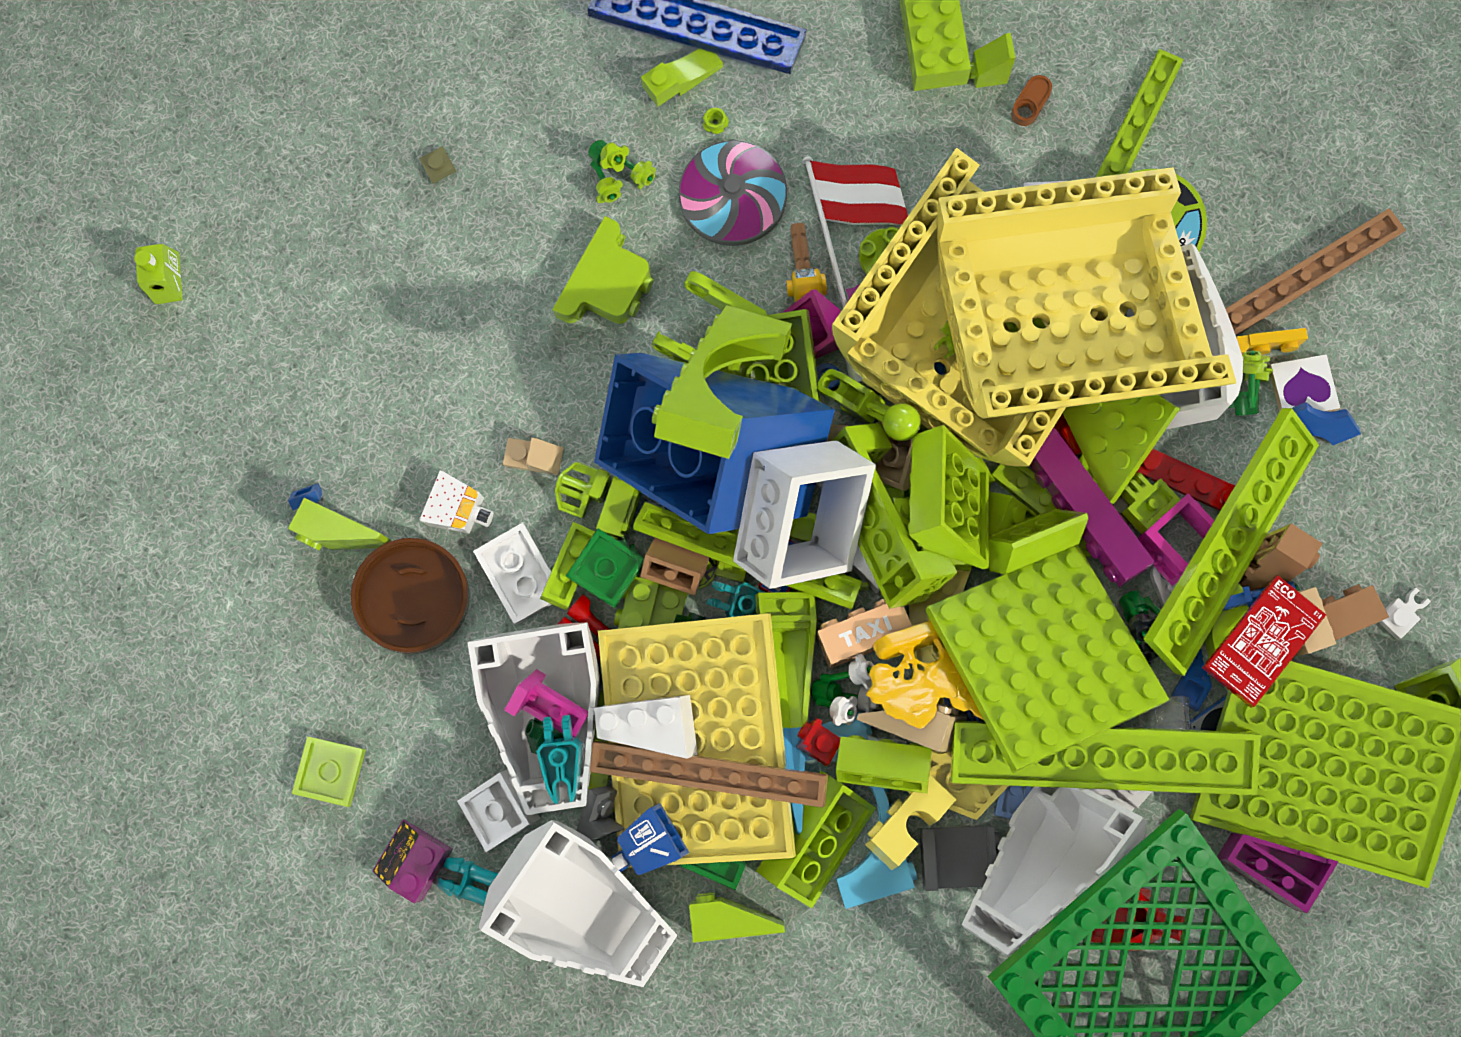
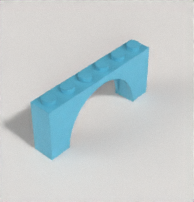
(871, 877)

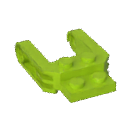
(712, 293)

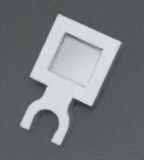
(1402, 614)

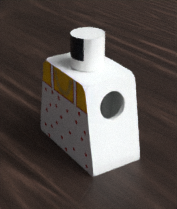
(454, 506)

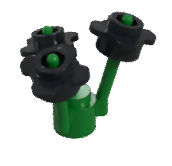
(1138, 620)

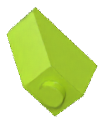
(993, 62)

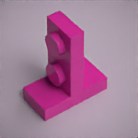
(544, 702)

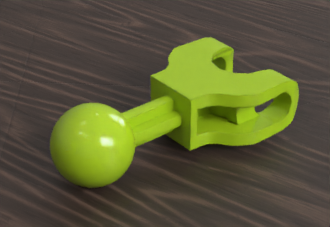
(899, 421)

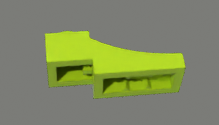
(680, 75)

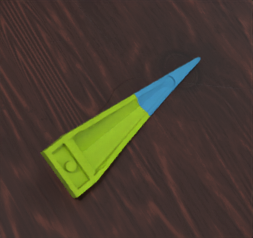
(794, 638)

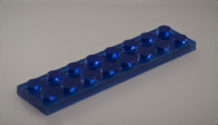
(709, 28)

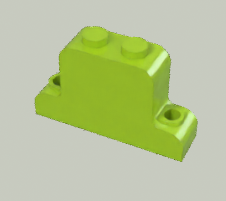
(605, 280)

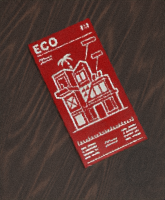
(1264, 641)

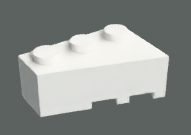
(651, 724)

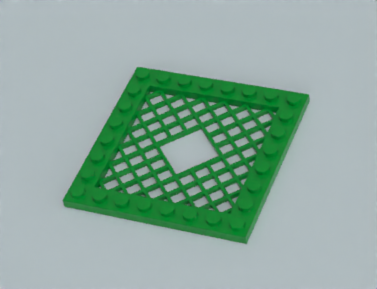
(1172, 839)

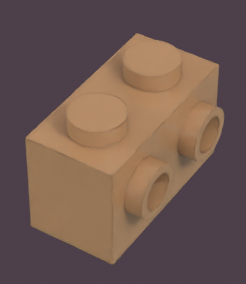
(674, 566)
(1354, 611)

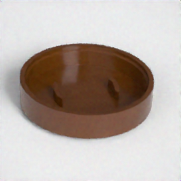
(410, 596)

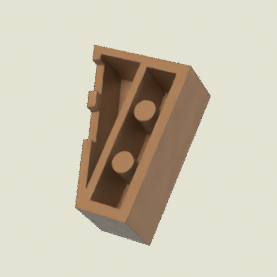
(1281, 554)

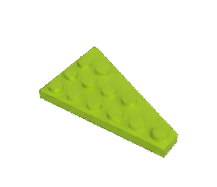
(1119, 436)

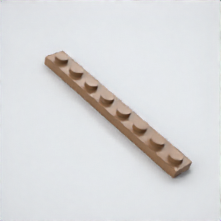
(1314, 271)
(710, 774)

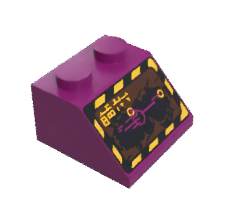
(411, 862)

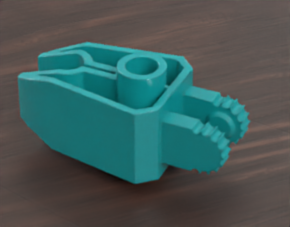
(741, 599)
(560, 759)

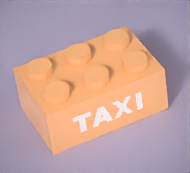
(857, 634)

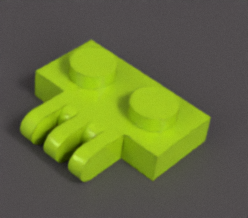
(1147, 501)

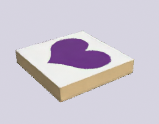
(1303, 382)

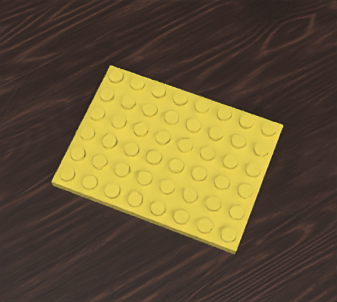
(736, 717)

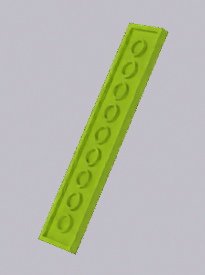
(1231, 542)
(1119, 761)

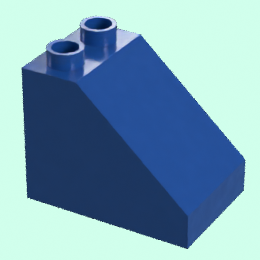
(692, 482)

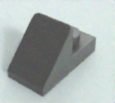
(595, 815)

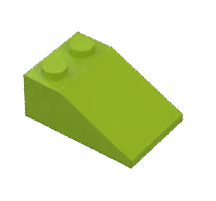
(323, 527)
(724, 919)

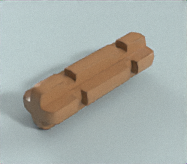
(800, 246)

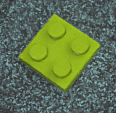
(328, 771)

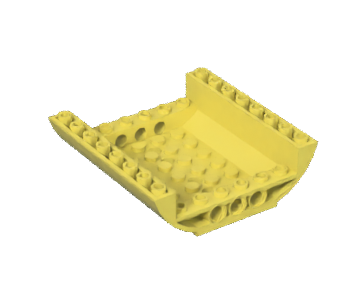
(1056, 259)
(897, 320)

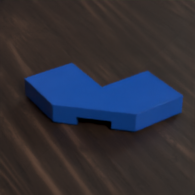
(1194, 684)

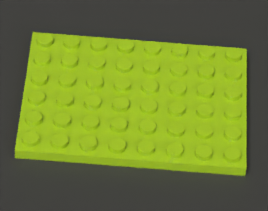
(1346, 772)

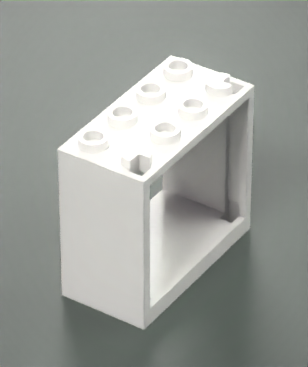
(771, 508)

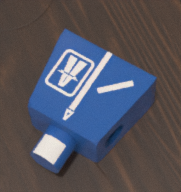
(649, 842)

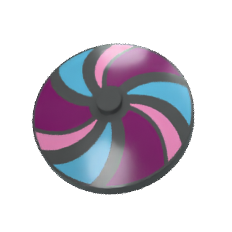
(733, 193)

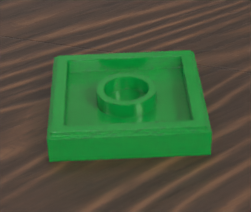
(606, 568)

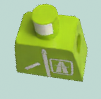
(158, 267)

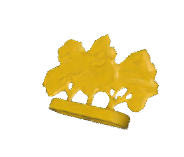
(916, 698)

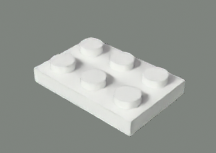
(516, 572)

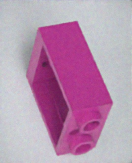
(1171, 564)

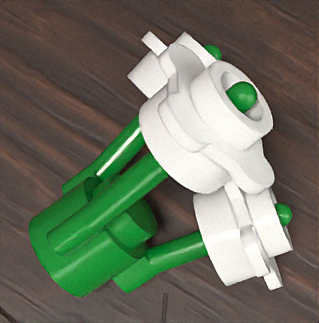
(843, 705)

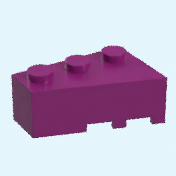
(1281, 871)

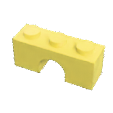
(890, 839)

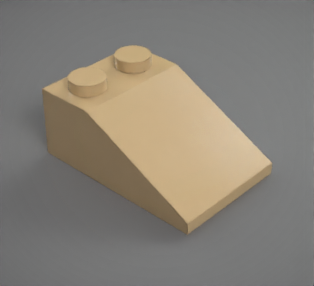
(935, 735)

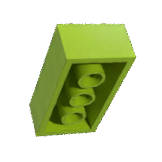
(935, 43)

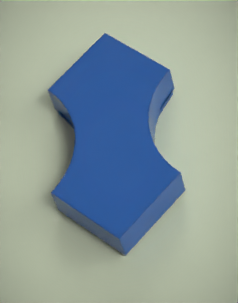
(1332, 426)

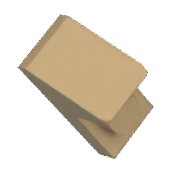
(533, 456)

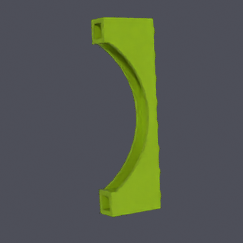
(691, 411)

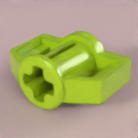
(562, 487)

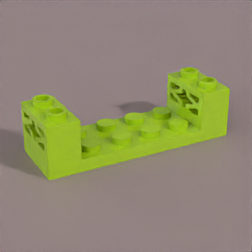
(897, 567)

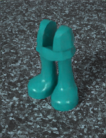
(471, 873)

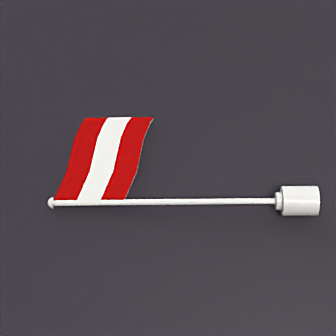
(855, 197)

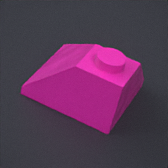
(822, 316)

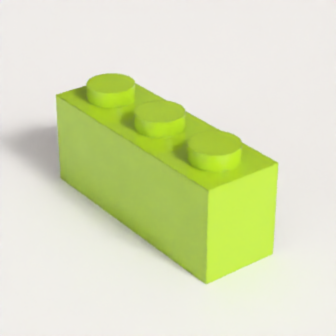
(884, 764)

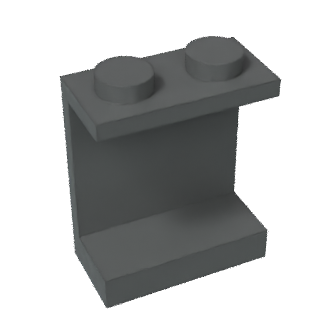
(957, 856)

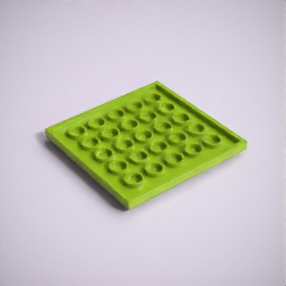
(1046, 657)

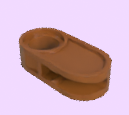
(1034, 97)

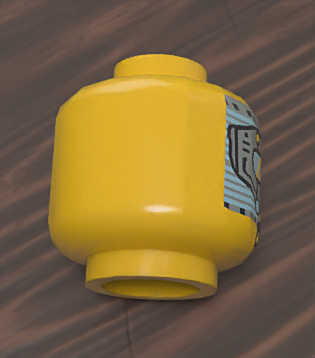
(804, 281)

